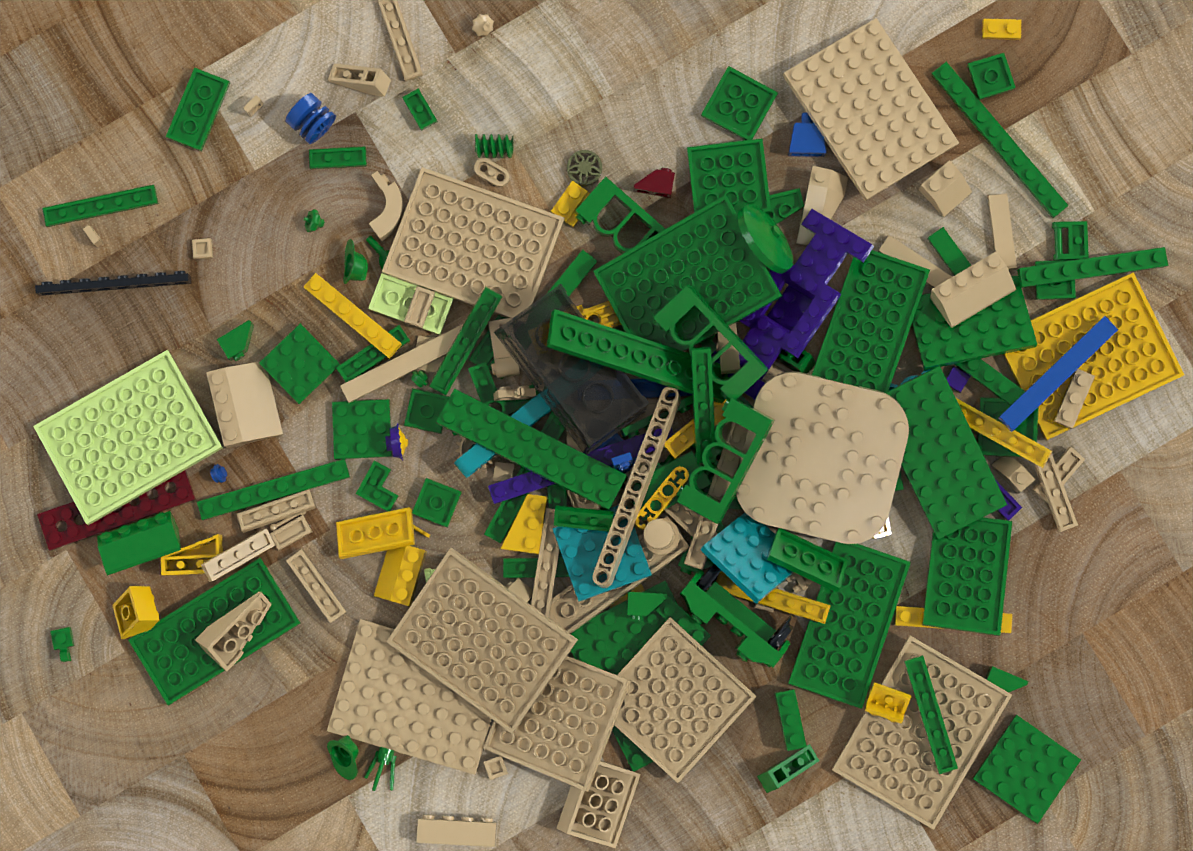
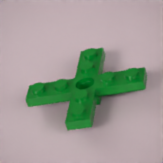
(486, 387)

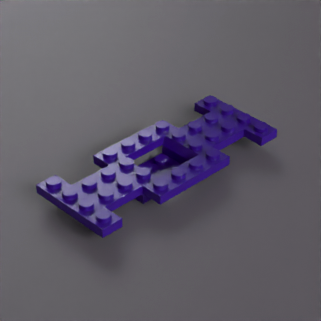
(805, 299)

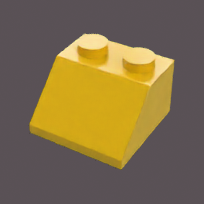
(135, 611)

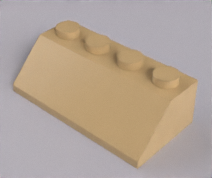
(973, 289)

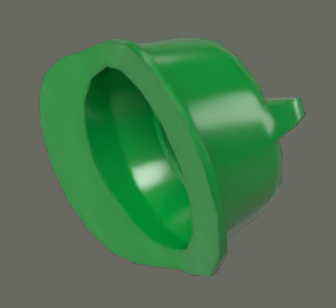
(355, 264)
(343, 755)

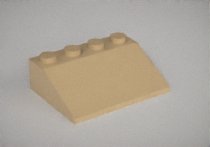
(244, 404)
(601, 810)

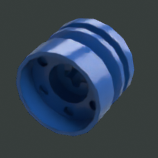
(309, 117)

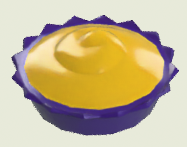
(396, 442)

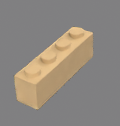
(456, 831)

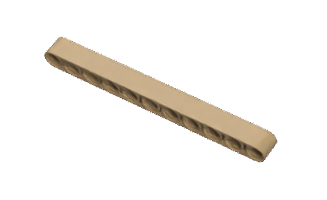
(637, 496)

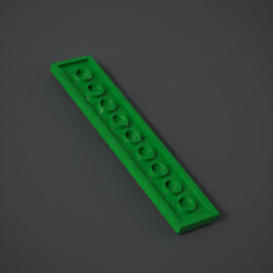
(625, 352)
(531, 449)

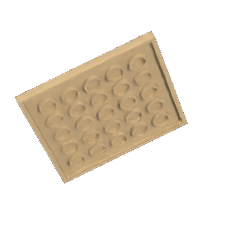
(678, 700)
(565, 725)

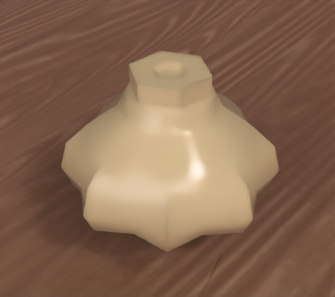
(483, 25)

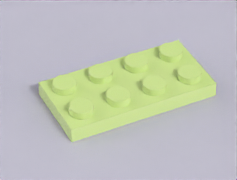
(394, 297)

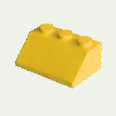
(400, 574)

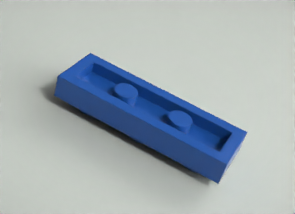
(623, 462)

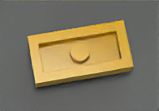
(1001, 29)

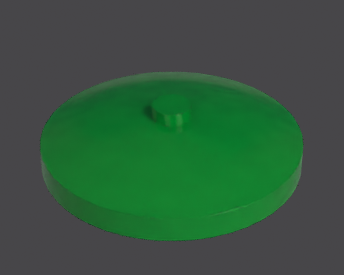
(765, 238)

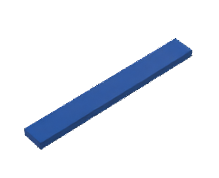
(1057, 374)

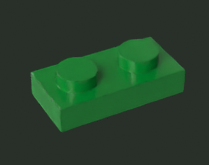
(419, 109)

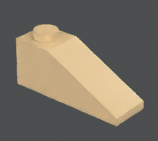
(362, 79)

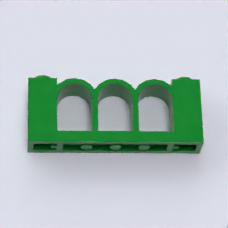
(600, 198)
(677, 307)
(705, 504)

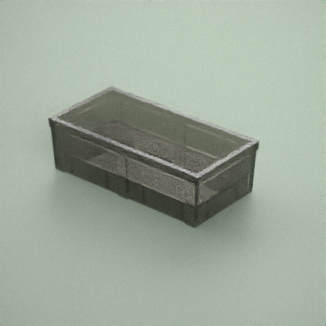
(583, 395)

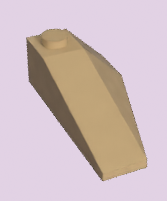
(824, 195)
(230, 633)

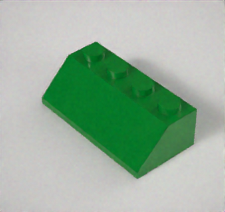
(139, 542)

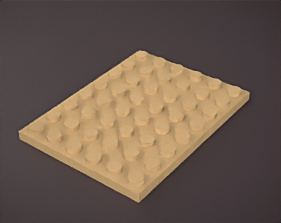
(870, 109)
(472, 238)
(482, 640)
(403, 707)
(897, 758)

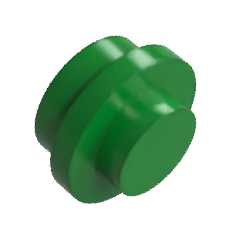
(419, 378)

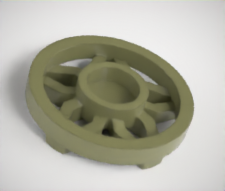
(584, 167)

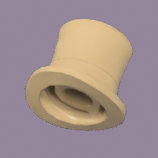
(661, 536)

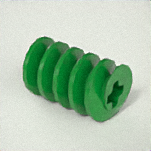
(494, 146)

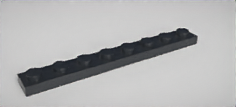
(106, 283)

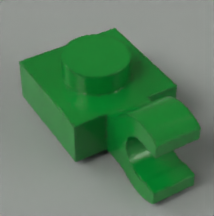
(62, 640)

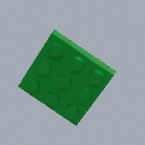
(739, 104)
(299, 363)
(994, 408)
(361, 429)

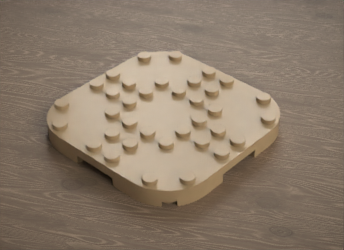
(826, 459)

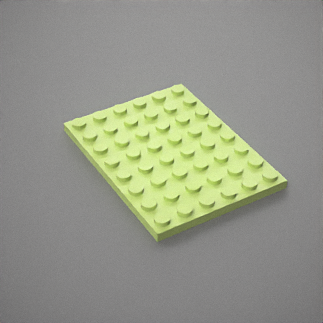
(127, 437)

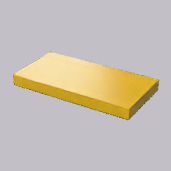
(375, 533)

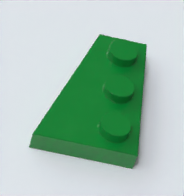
(785, 204)

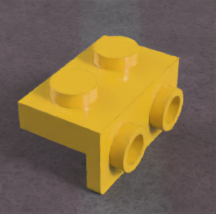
(887, 703)

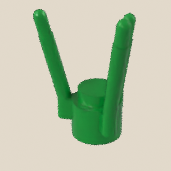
(385, 757)

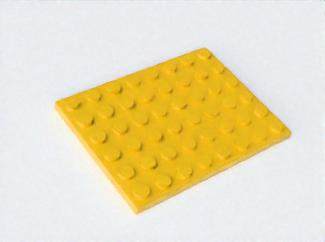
(1123, 367)

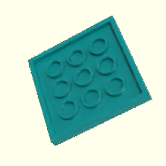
(581, 553)
(742, 555)

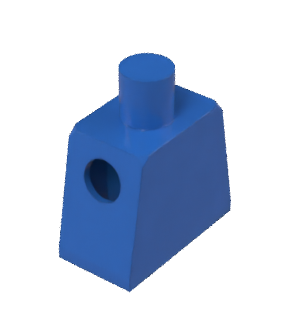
(806, 139)

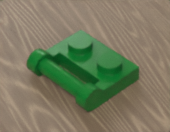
(1076, 237)

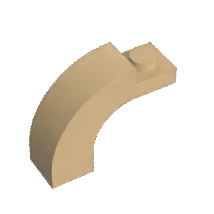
(391, 216)

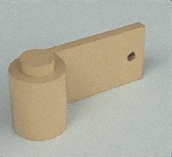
(504, 363)

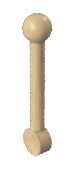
(273, 527)

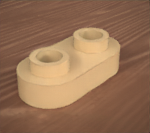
(492, 172)

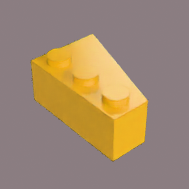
(528, 526)
(189, 558)

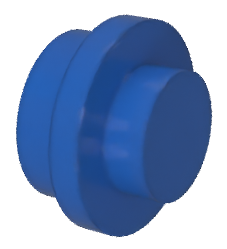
(218, 473)

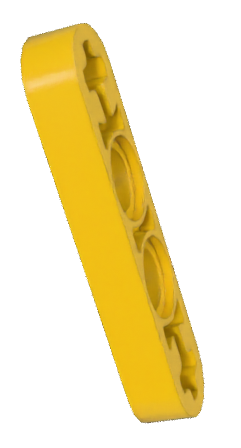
(658, 495)

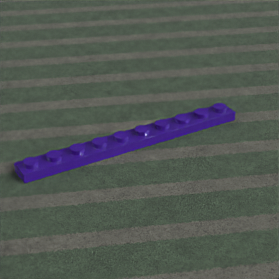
(531, 482)

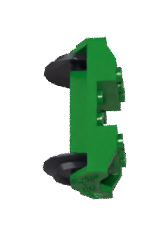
(744, 622)

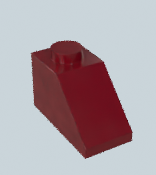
(656, 183)

